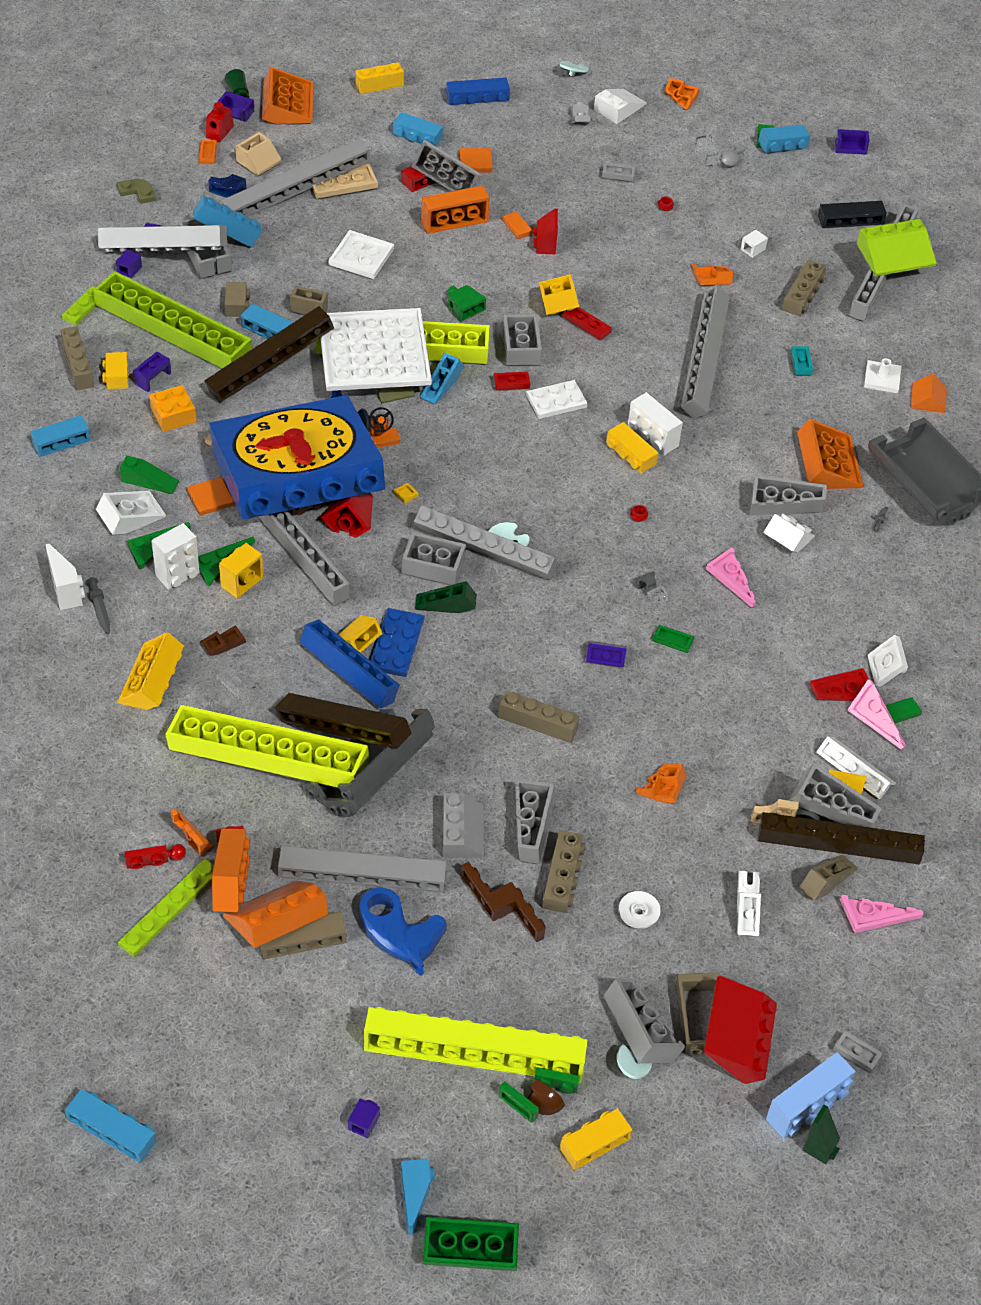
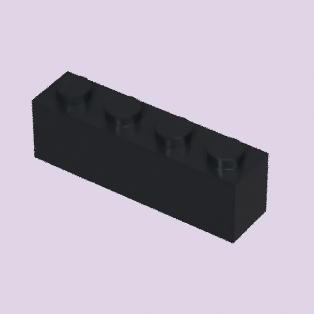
(852, 214)

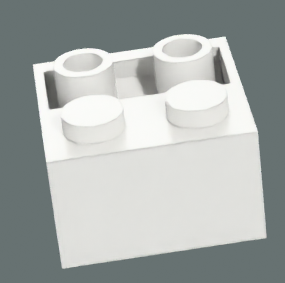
(788, 532)

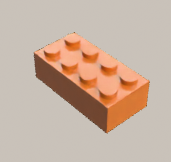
(455, 209)
(230, 870)

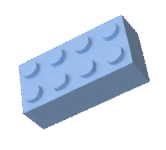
(807, 1096)

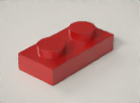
(512, 380)

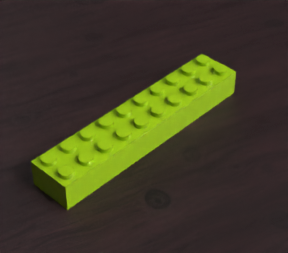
(171, 320)

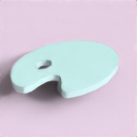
(573, 68)
(507, 531)
(630, 1065)

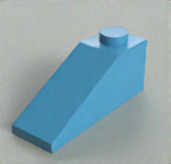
(442, 378)
(416, 1186)

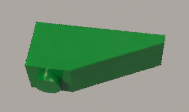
(143, 474)

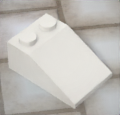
(617, 104)
(128, 510)
(65, 580)

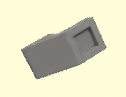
(580, 113)

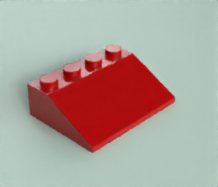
(740, 1030)

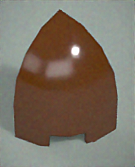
(545, 1098)

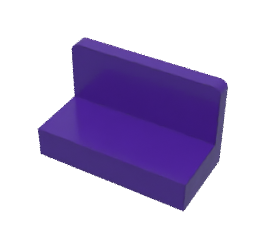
(606, 653)

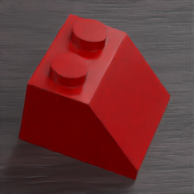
(546, 233)

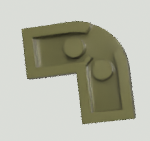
(137, 186)

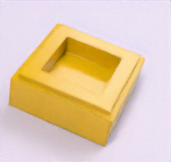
(405, 493)

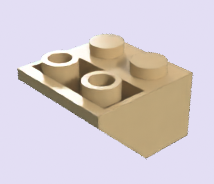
(257, 154)

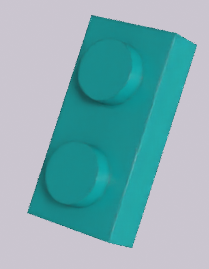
(801, 360)

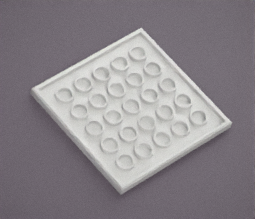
(375, 350)

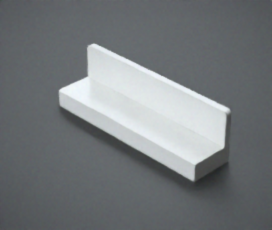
(851, 762)

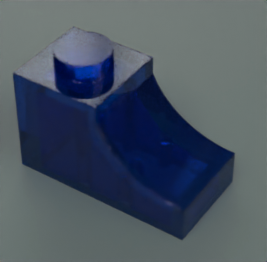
(227, 186)

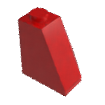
(350, 515)

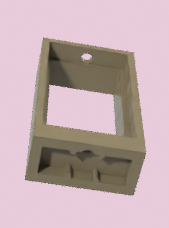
(692, 982)

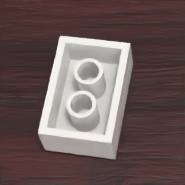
(655, 423)
(175, 556)

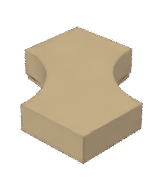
(780, 807)

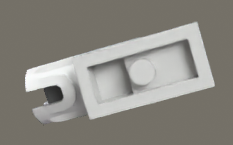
(748, 903)

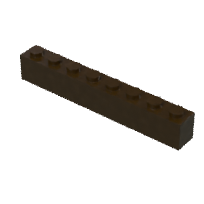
(269, 354)
(343, 720)
(841, 838)

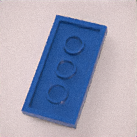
(398, 642)

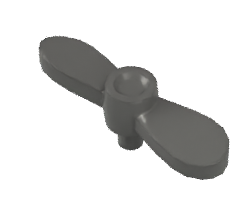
(880, 519)

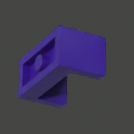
(240, 106)
(852, 141)
(151, 368)

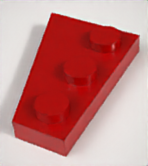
(840, 686)

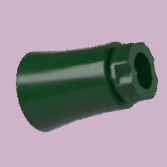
(237, 82)

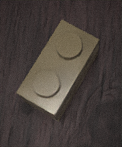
(236, 298)
(305, 300)

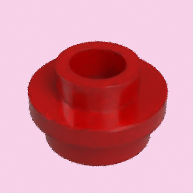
(666, 203)
(639, 513)

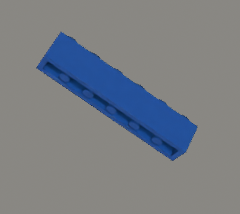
(349, 663)

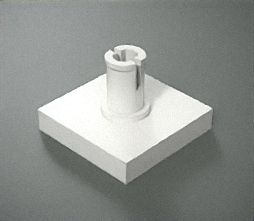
(882, 376)
(887, 661)

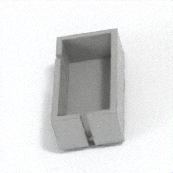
(208, 261)

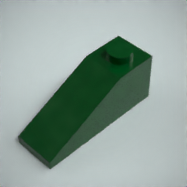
(448, 599)
(822, 1137)

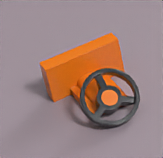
(379, 430)

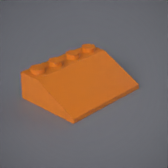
(287, 98)
(829, 456)
(279, 912)

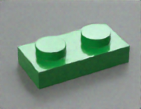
(563, 1081)

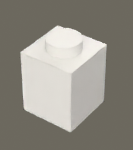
(754, 243)

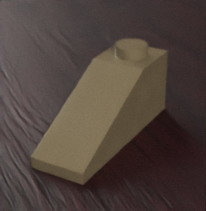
(827, 876)

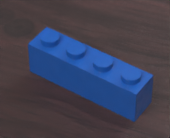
(477, 91)

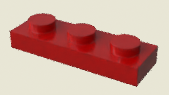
(587, 322)

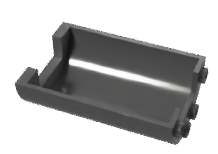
(931, 471)
(382, 767)

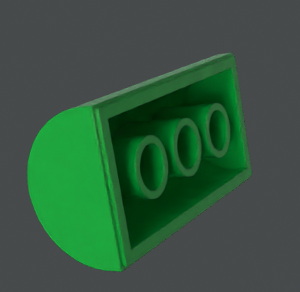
(471, 1244)

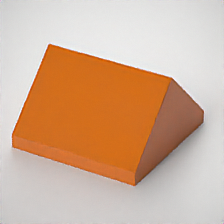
(929, 394)

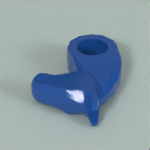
(393, 935)

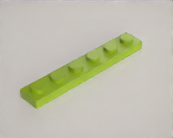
(167, 909)

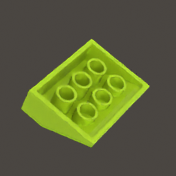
(896, 247)

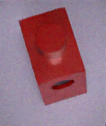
(219, 122)

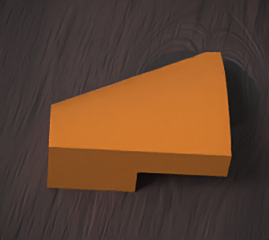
(682, 93)
(712, 274)
(665, 784)
(194, 836)

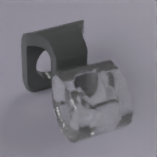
(655, 595)

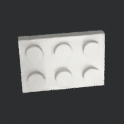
(556, 399)

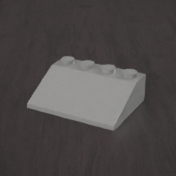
(444, 168)

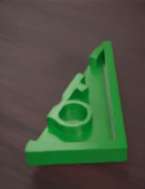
(142, 546)
(210, 561)

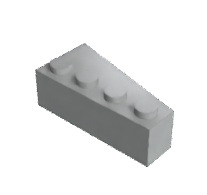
(785, 496)
(833, 799)
(534, 812)
(641, 1024)

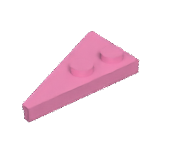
(728, 571)
(871, 710)
(870, 915)

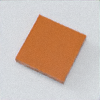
(477, 159)
(210, 496)

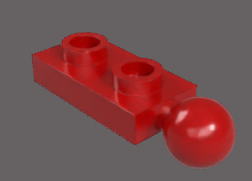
(153, 856)

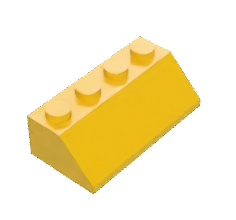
(151, 672)

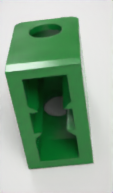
(465, 302)

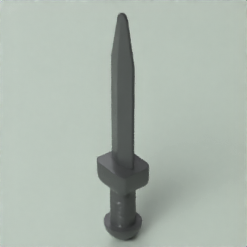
(97, 597)

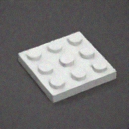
(361, 254)

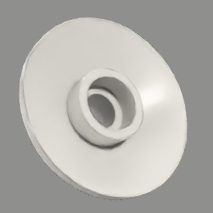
(640, 902)

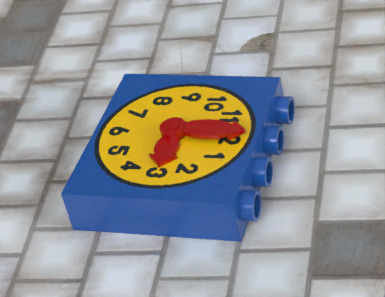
(296, 456)

